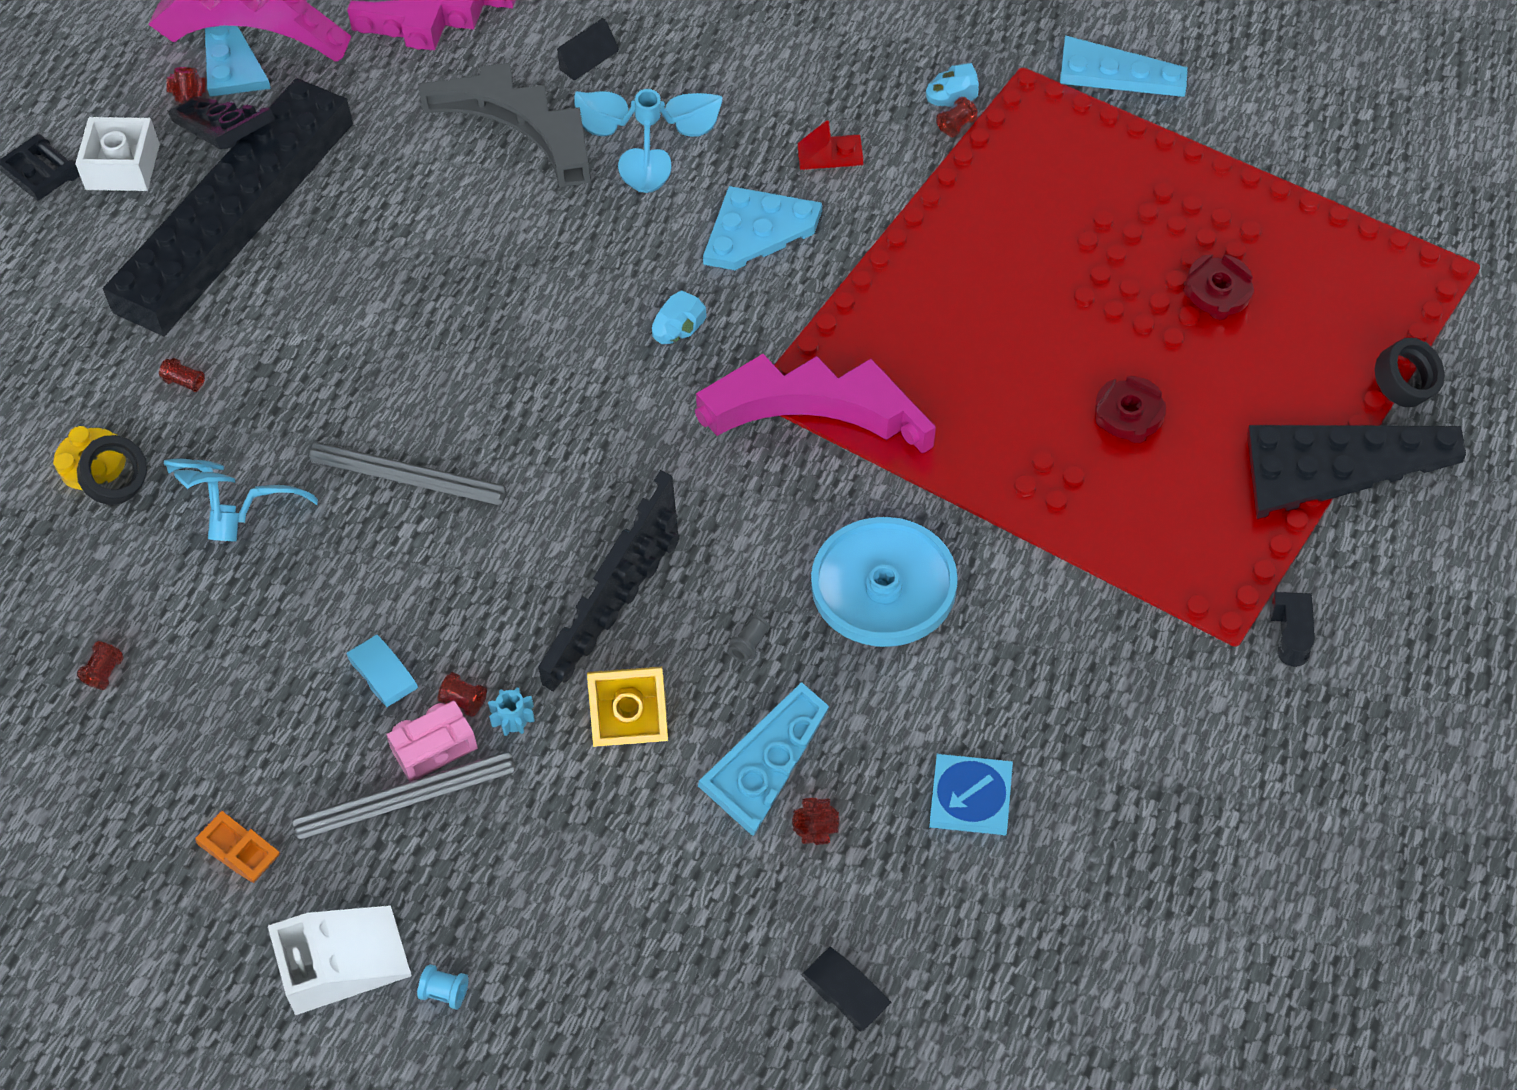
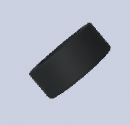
(1427, 363)
(120, 445)

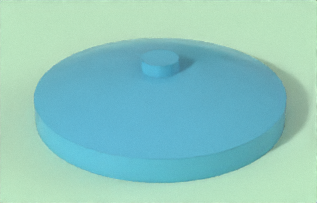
(884, 581)

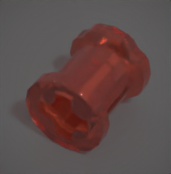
(957, 116)
(100, 665)
(465, 695)

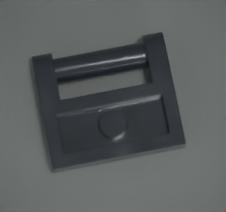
(32, 173)

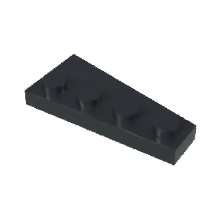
(219, 123)

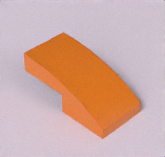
(236, 847)

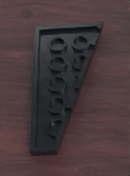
(1334, 460)
(618, 578)

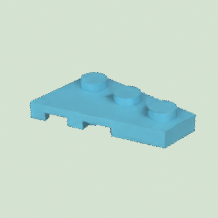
(231, 63)

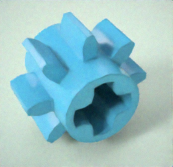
(511, 711)

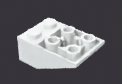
(337, 955)

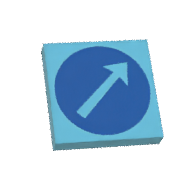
(971, 794)

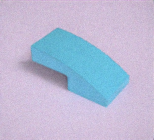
(382, 670)

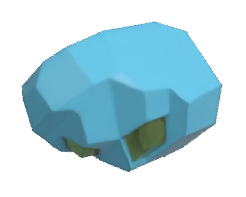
(950, 85)
(678, 318)

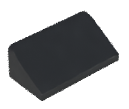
(587, 50)

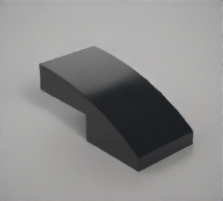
(846, 987)

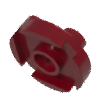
(1213, 299)
(1126, 424)

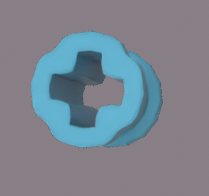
(442, 986)

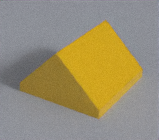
(627, 706)

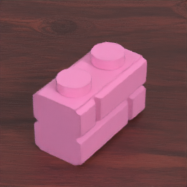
(431, 740)

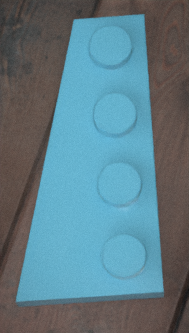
(1116, 69)
(761, 763)

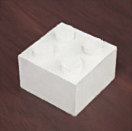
(117, 153)

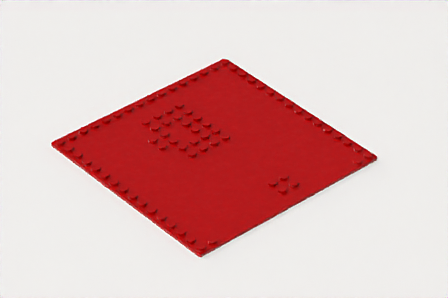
(1062, 262)

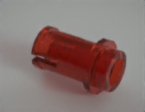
(173, 371)

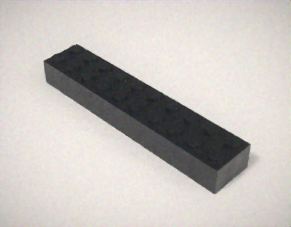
(227, 208)

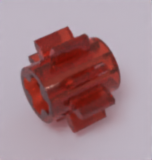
(185, 84)
(815, 821)

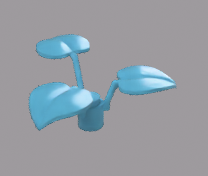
(647, 168)
(223, 518)

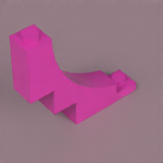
(858, 397)

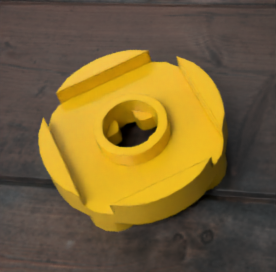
(67, 456)

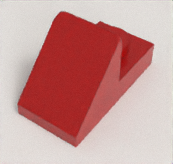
(823, 151)

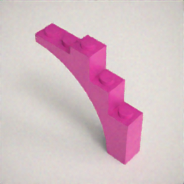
(286, 17)
(417, 20)

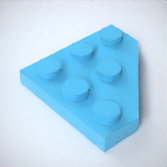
(757, 225)

